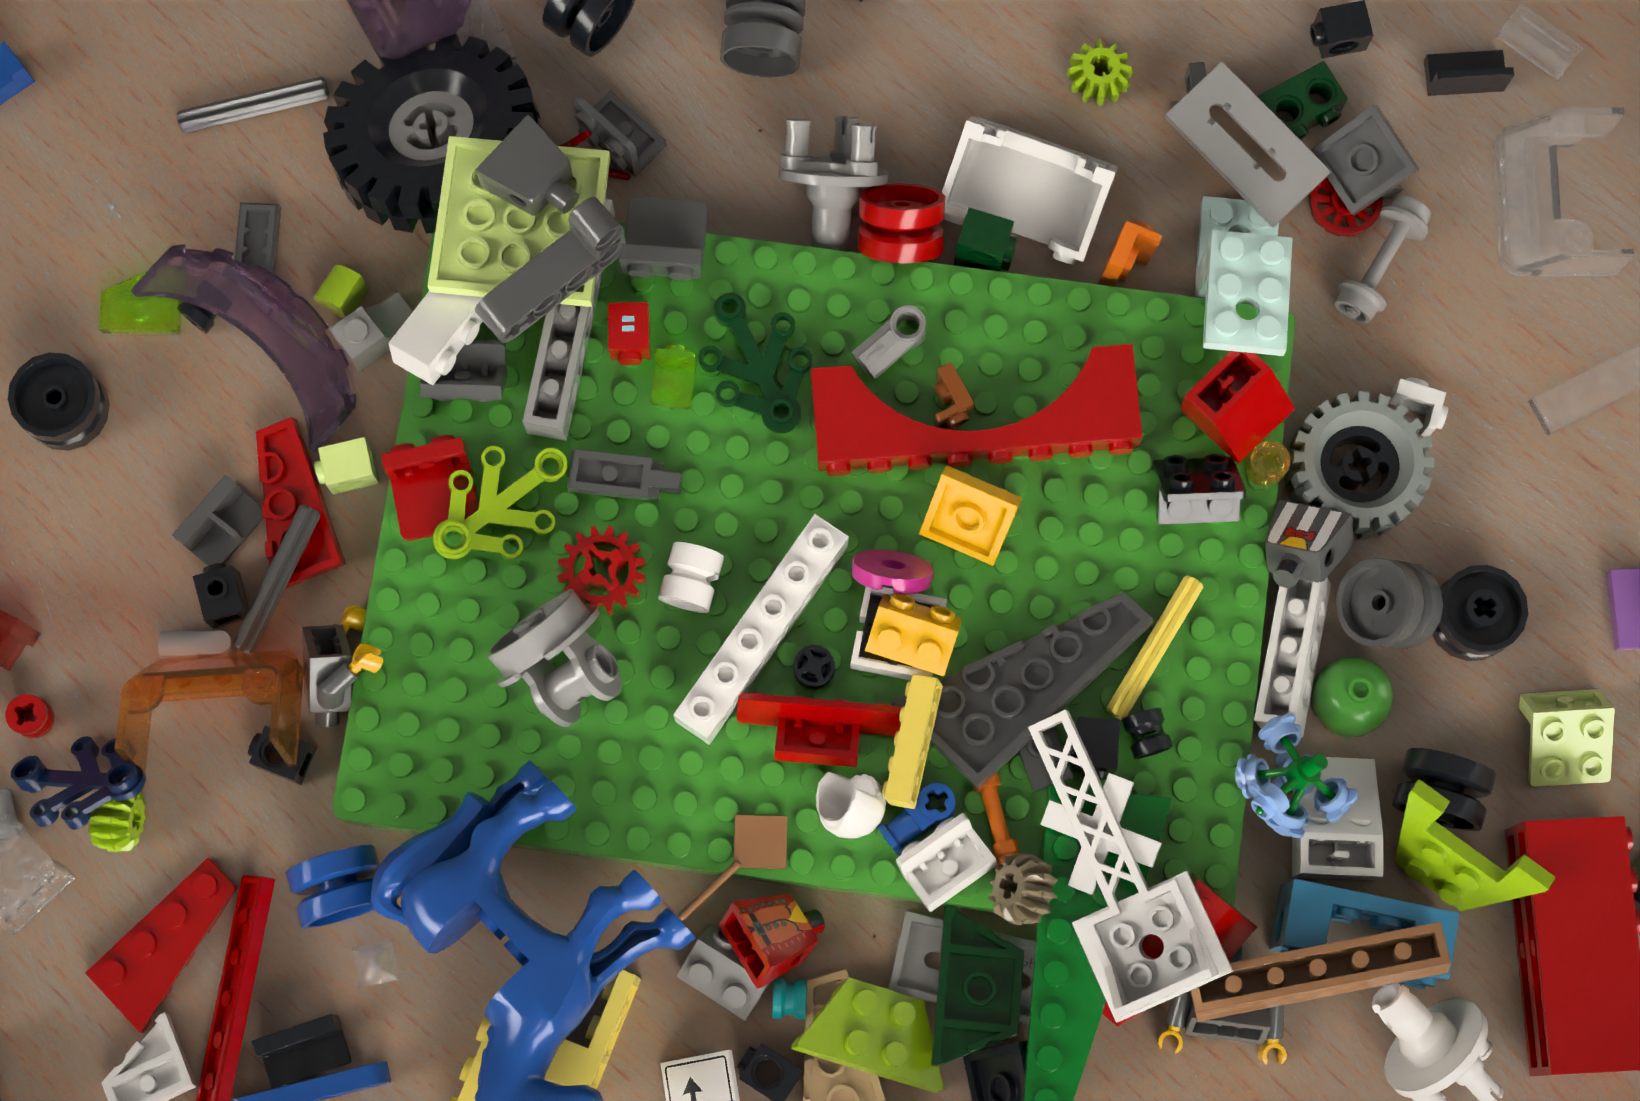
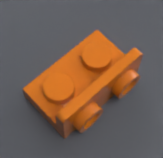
(1134, 243)

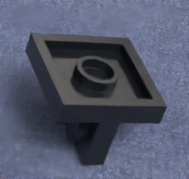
(997, 1072)

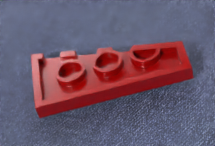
(287, 484)
(151, 956)

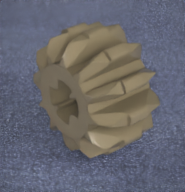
(1022, 889)

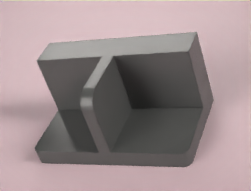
(220, 523)

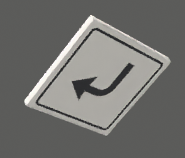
(701, 1078)

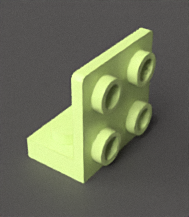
(1569, 737)

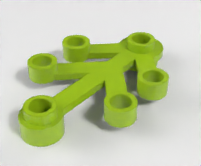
(494, 507)

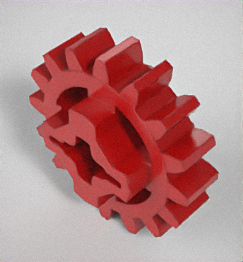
(615, 561)

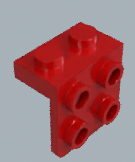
(421, 481)

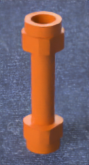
(1003, 843)

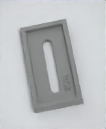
(1267, 196)
(923, 936)

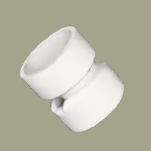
(691, 575)

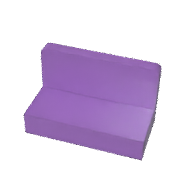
(1625, 607)

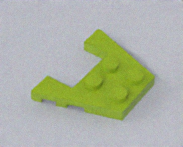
(1453, 867)

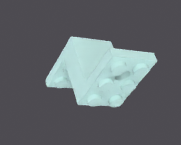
(1245, 270)

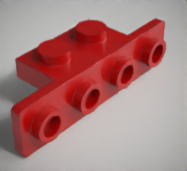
(818, 728)

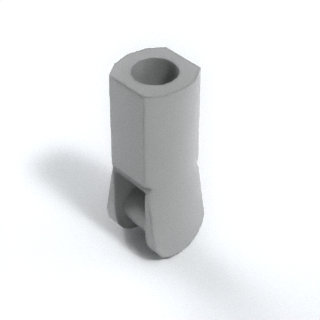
(194, 643)

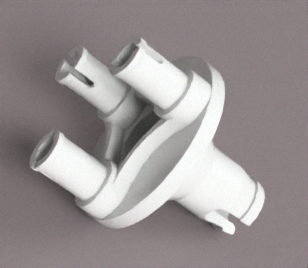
(1434, 1045)

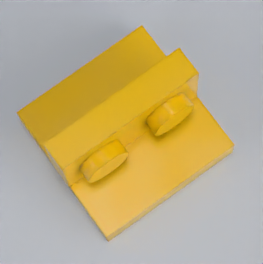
(970, 515)

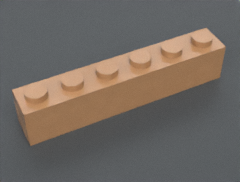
(1324, 971)

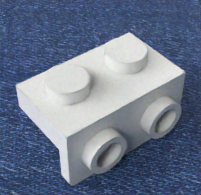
(945, 861)

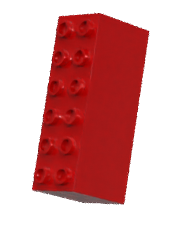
(1579, 947)

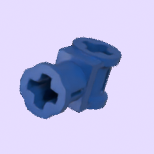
(919, 820)

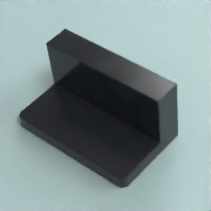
(1466, 72)
(303, 1050)

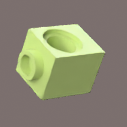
(346, 466)

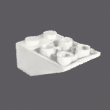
(1350, 845)

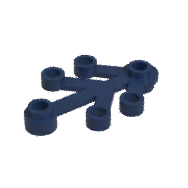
(119, 783)

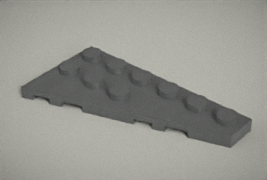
(996, 698)

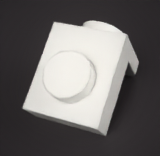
(1422, 399)

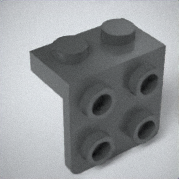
(620, 132)
(664, 238)

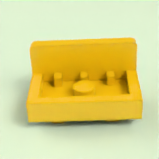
(914, 633)

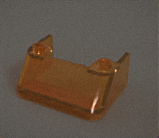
(261, 677)

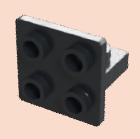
(1198, 489)

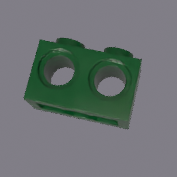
(1295, 99)
(985, 242)

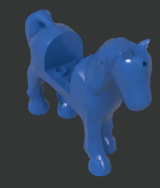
(455, 880)

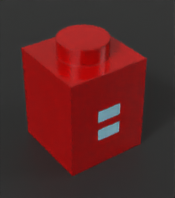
(629, 332)

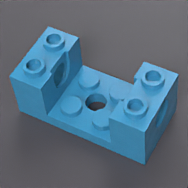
(1308, 907)

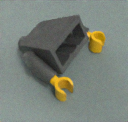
(330, 666)
(1242, 1027)

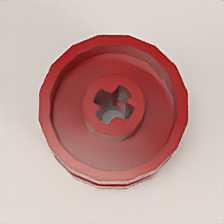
(901, 223)

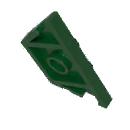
(975, 989)

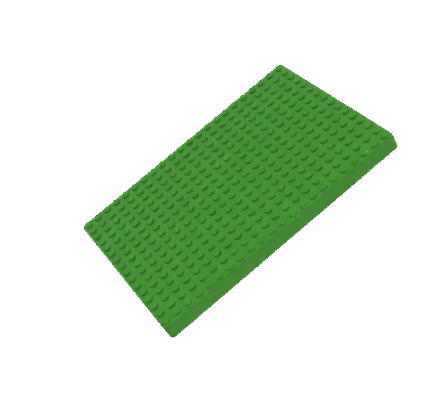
(655, 791)

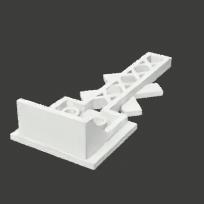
(1116, 933)

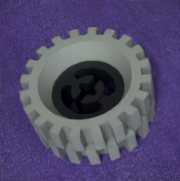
(1388, 446)

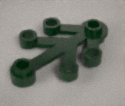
(760, 368)

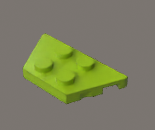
(875, 1034)

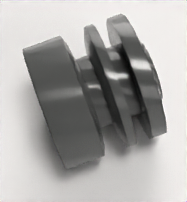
(763, 36)

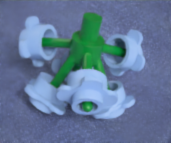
(1293, 773)

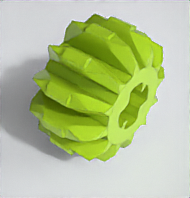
(1113, 78)
(118, 824)

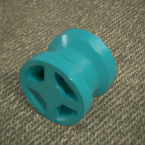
(789, 998)

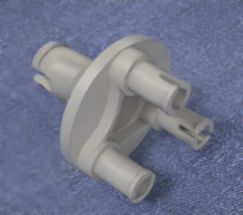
(832, 180)

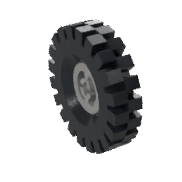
(383, 133)

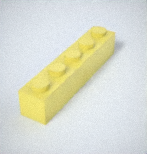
(912, 741)

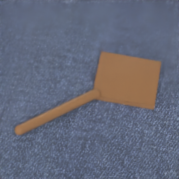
(758, 844)

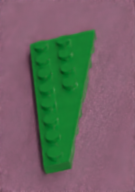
(1064, 987)

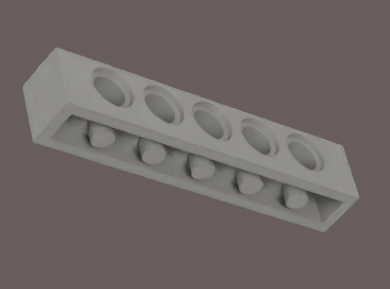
(560, 365)

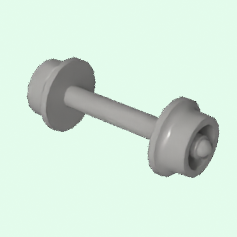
(1406, 219)

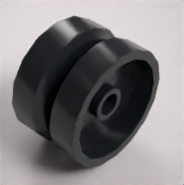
(588, 22)
(58, 401)
(1501, 611)
(1452, 777)

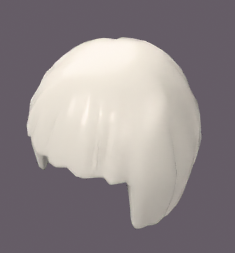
(850, 804)

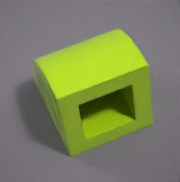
(341, 291)

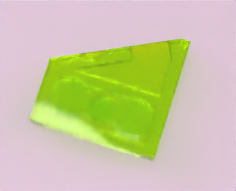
(127, 314)

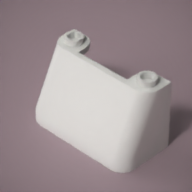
(1038, 184)

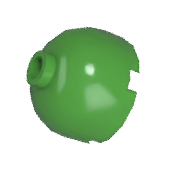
(1352, 696)

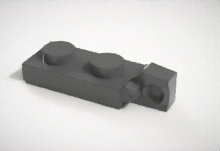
(620, 476)

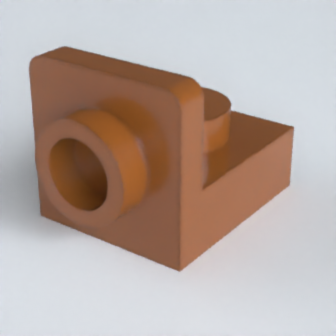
(953, 392)

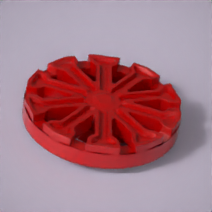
(1338, 207)

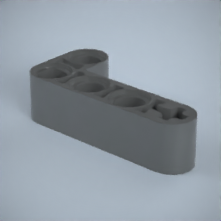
(555, 273)

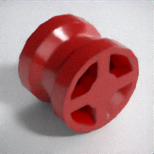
(38, 720)

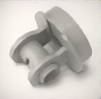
(541, 636)

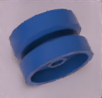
(335, 885)

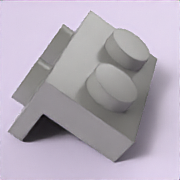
(719, 973)

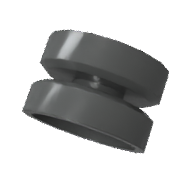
(1389, 603)

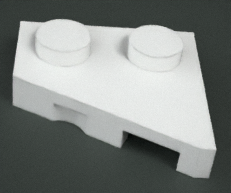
(152, 1069)

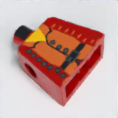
(771, 935)

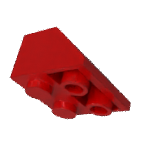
(1238, 403)

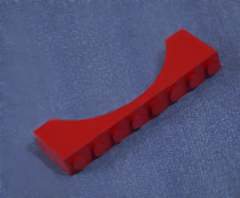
(863, 432)

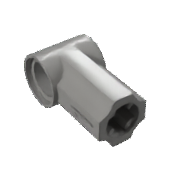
(888, 344)

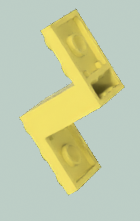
(572, 1062)

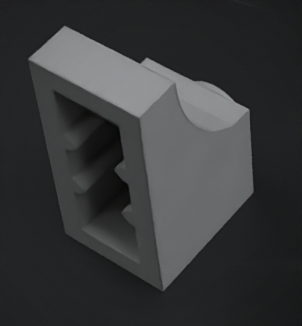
(368, 330)

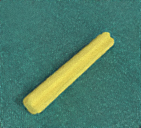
(1154, 647)

